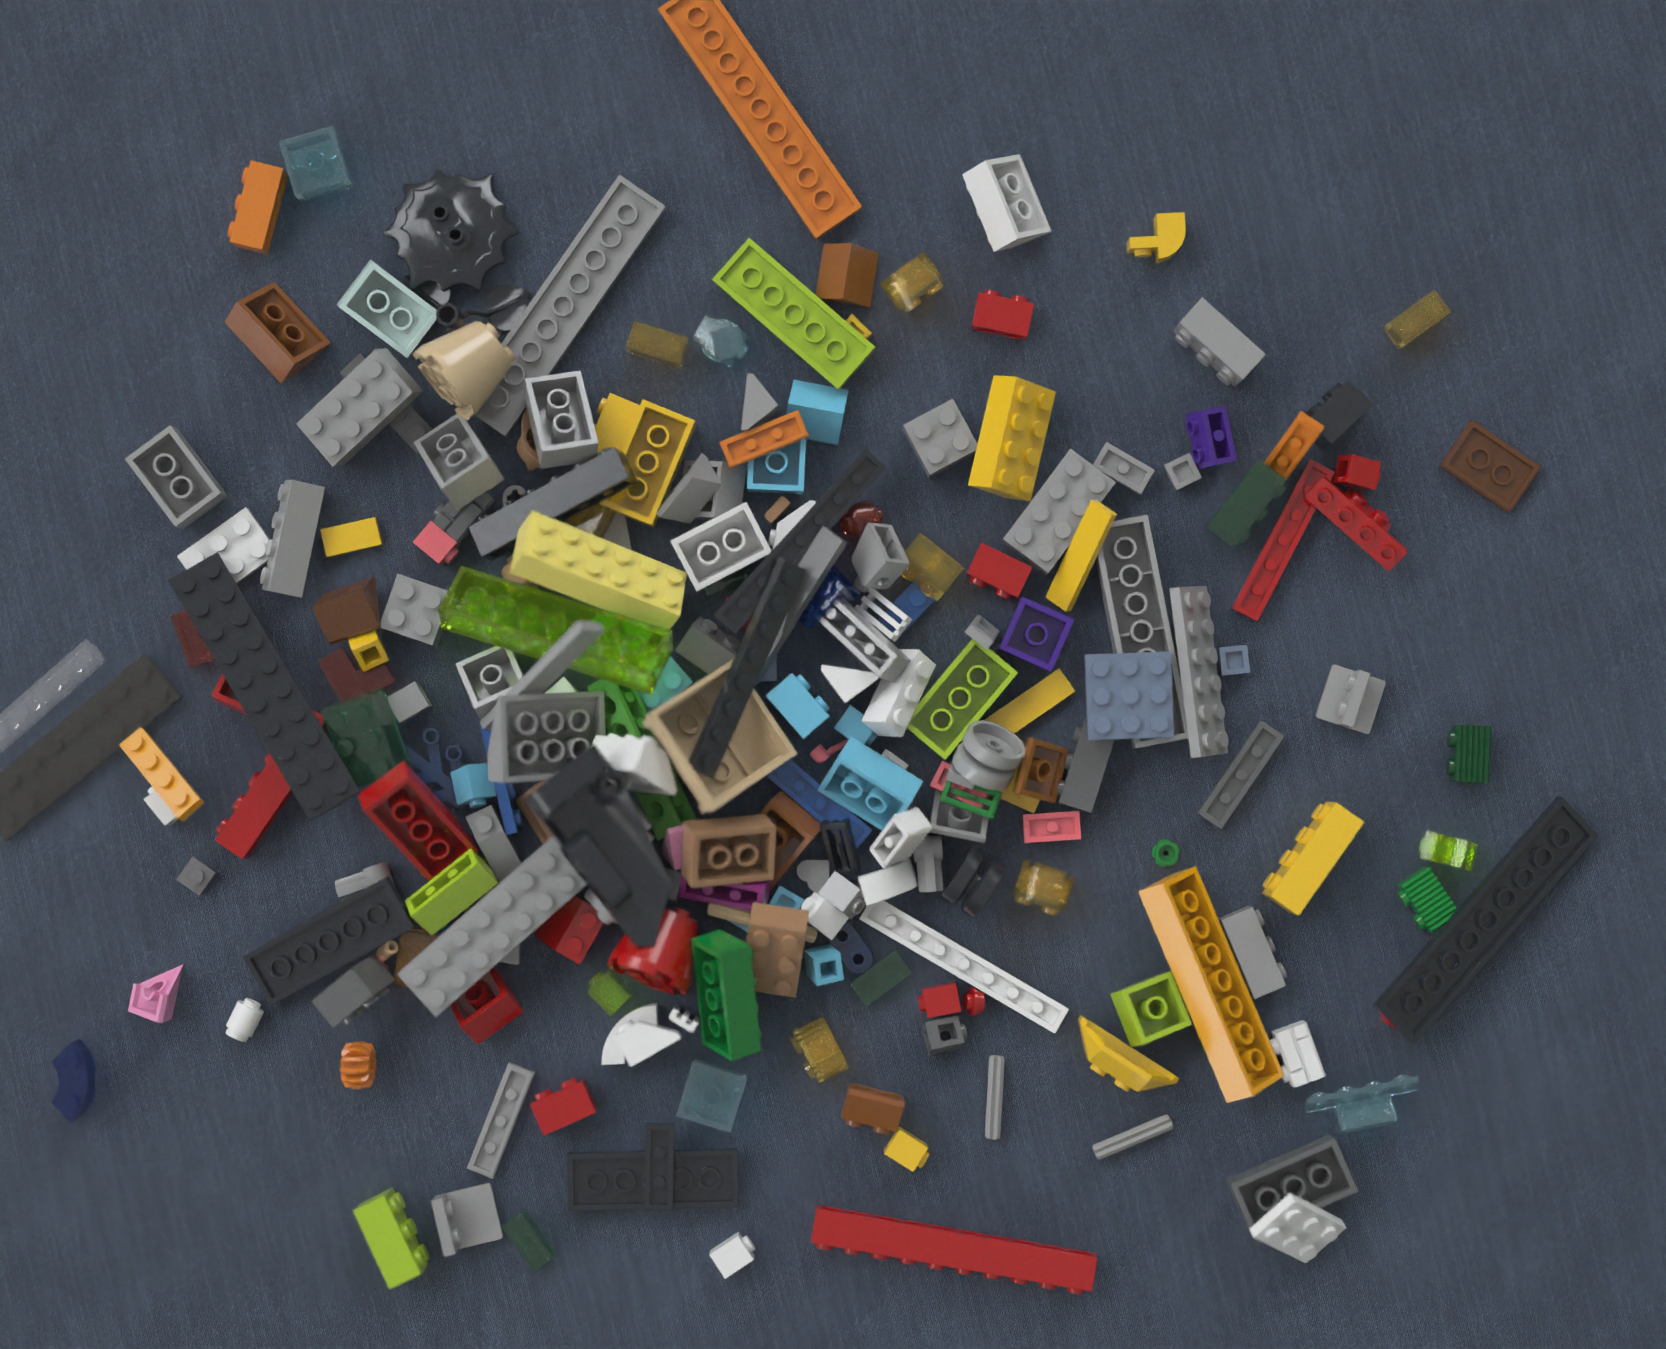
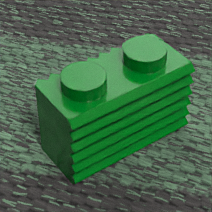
(1427, 899)

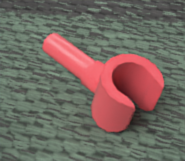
(820, 754)

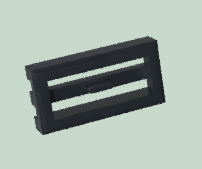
(848, 868)

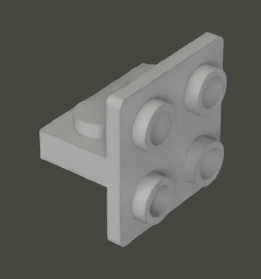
(1350, 699)

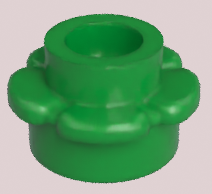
(1171, 858)

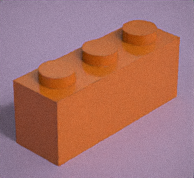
(258, 207)

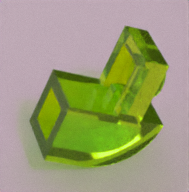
(1447, 850)

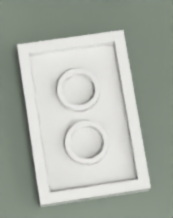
(238, 542)
(1297, 1228)

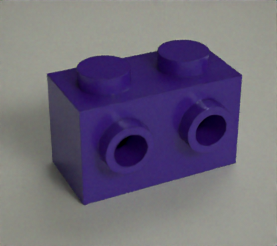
(1210, 437)

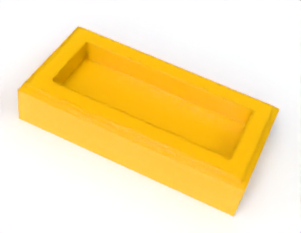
(351, 537)

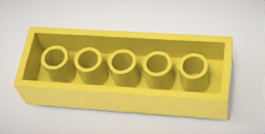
(598, 571)

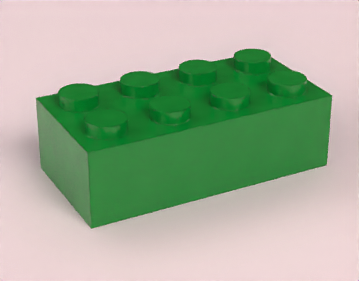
(726, 994)

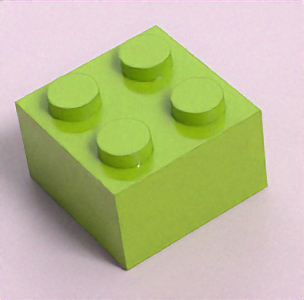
(1151, 1009)

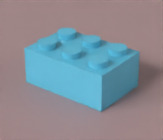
(869, 784)

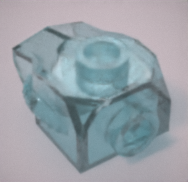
(721, 340)

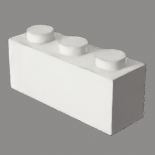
(897, 700)

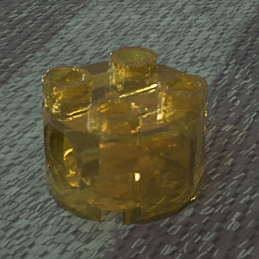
(912, 281)
(1043, 886)

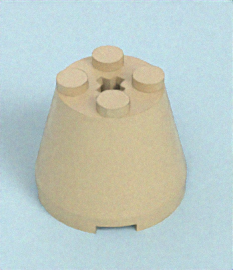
(465, 366)

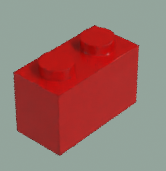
(1002, 315)
(998, 572)
(563, 1106)

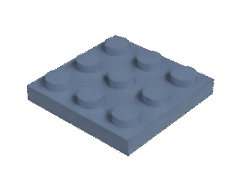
(1129, 695)

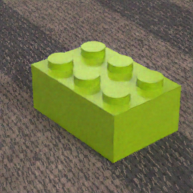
(392, 1237)

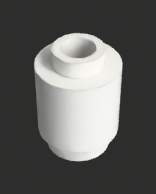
(244, 1019)

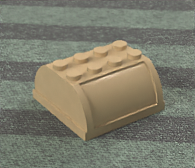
(752, 753)

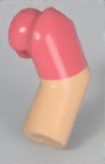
(386, 951)

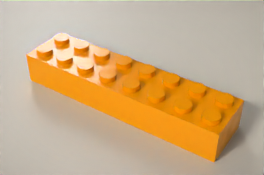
(1211, 984)

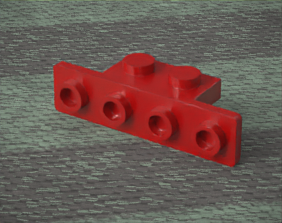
(1358, 521)

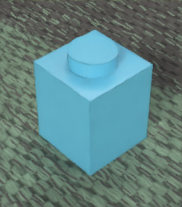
(852, 726)
(472, 785)
(823, 964)

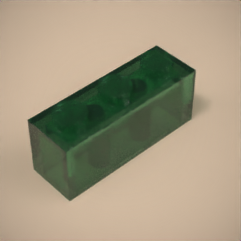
(1247, 503)

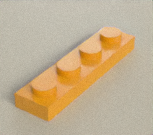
(162, 774)

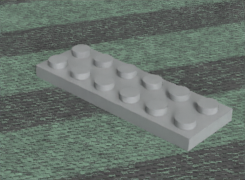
(1199, 671)

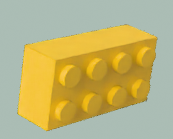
(1012, 438)
(654, 453)
(1312, 857)

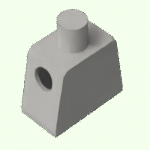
(878, 558)

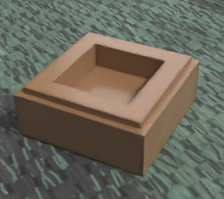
(777, 510)

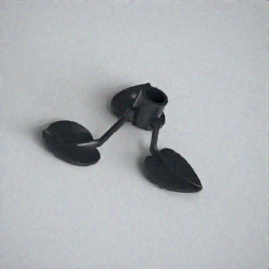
(504, 305)

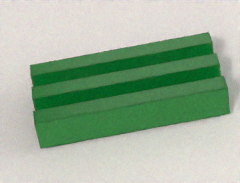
(970, 808)

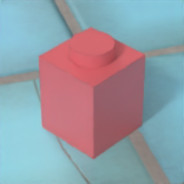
(437, 544)

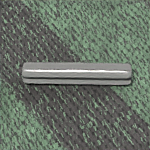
(994, 1097)
(1132, 1136)

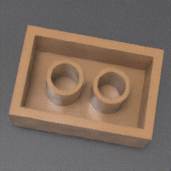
(728, 850)
(777, 947)

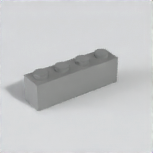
(292, 538)
(864, 640)

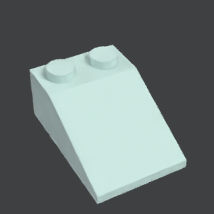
(388, 308)

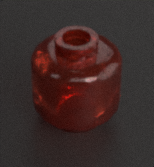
(857, 518)

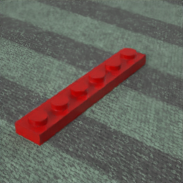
(1280, 544)

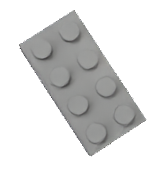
(359, 407)
(1056, 511)

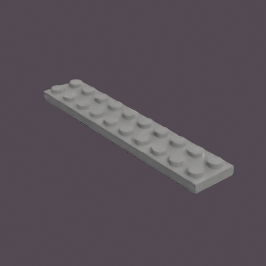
(571, 295)

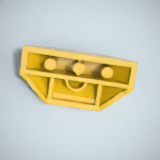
(1120, 1060)

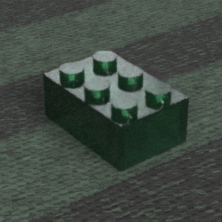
(365, 735)

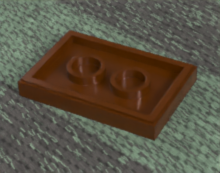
(1489, 466)

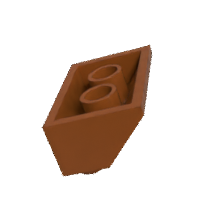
(276, 331)

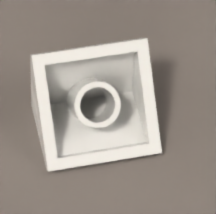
(848, 681)

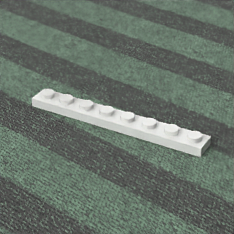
(965, 964)

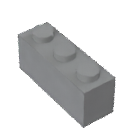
(1253, 951)

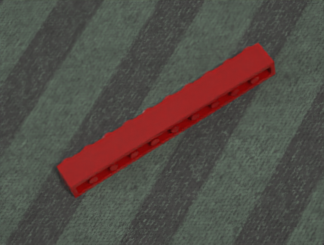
(953, 1248)

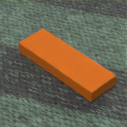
(764, 439)
(1294, 444)

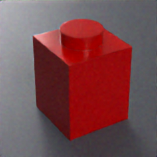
(1357, 472)
(939, 1000)

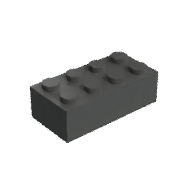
(1309, 1172)

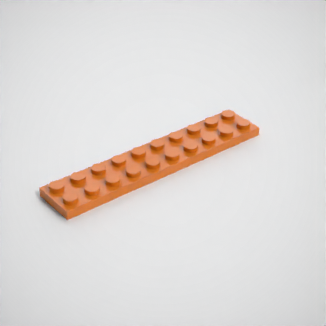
(762, 112)

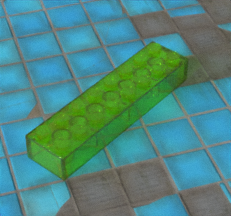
(535, 620)

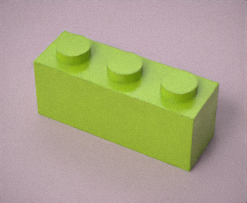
(451, 892)

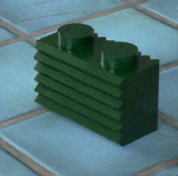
(1469, 753)

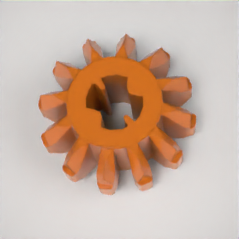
(358, 1065)

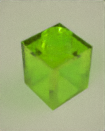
(608, 992)

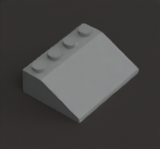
(542, 733)

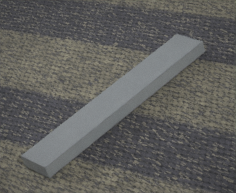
(552, 663)

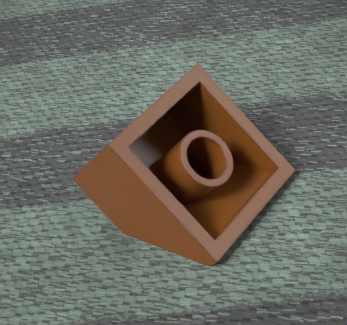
(872, 1108)

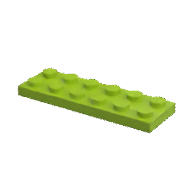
(793, 314)

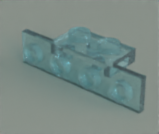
(1363, 1106)

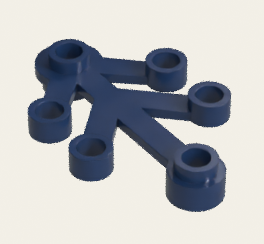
(433, 770)

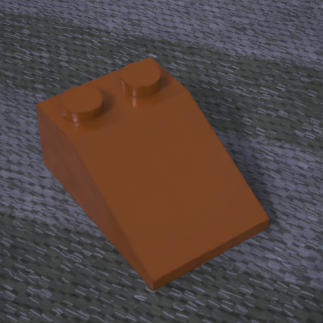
(793, 831)

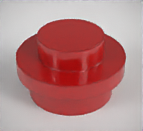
(974, 1001)

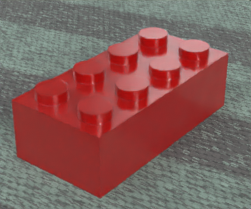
(416, 821)

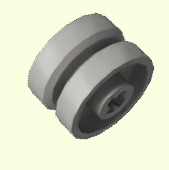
(988, 755)

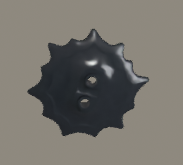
(426, 239)

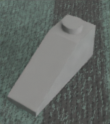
(493, 841)

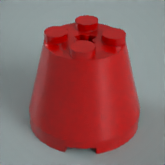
(665, 965)

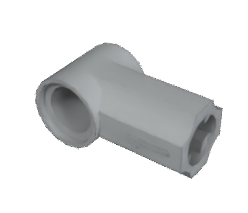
(928, 859)
(355, 883)

